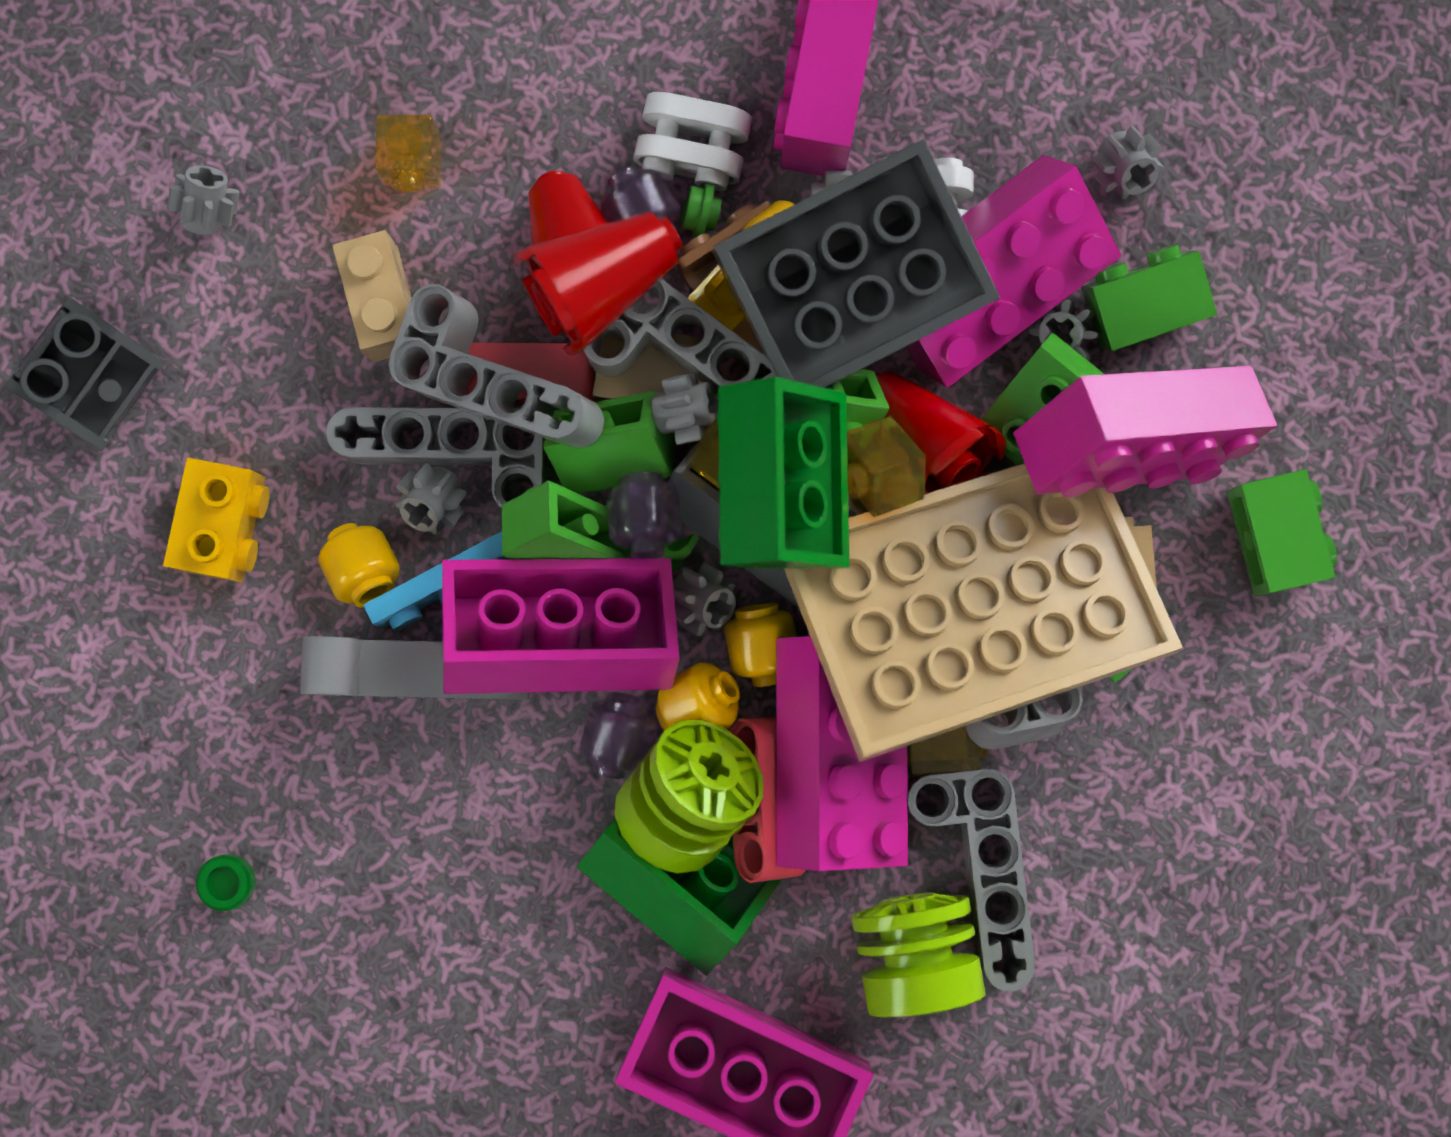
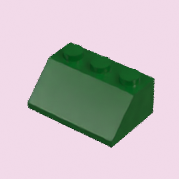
(783, 475)
(693, 912)

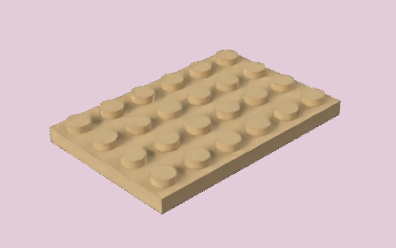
(978, 608)

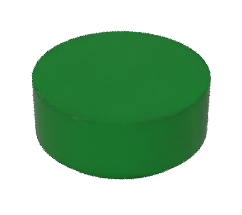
(225, 882)

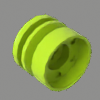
(689, 796)
(918, 957)

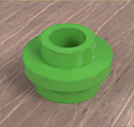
(700, 210)

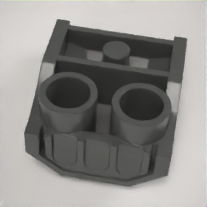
(80, 381)

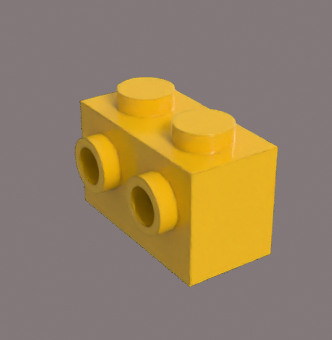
(216, 520)

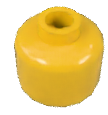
(358, 563)
(753, 641)
(699, 694)

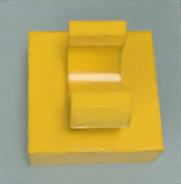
(718, 300)

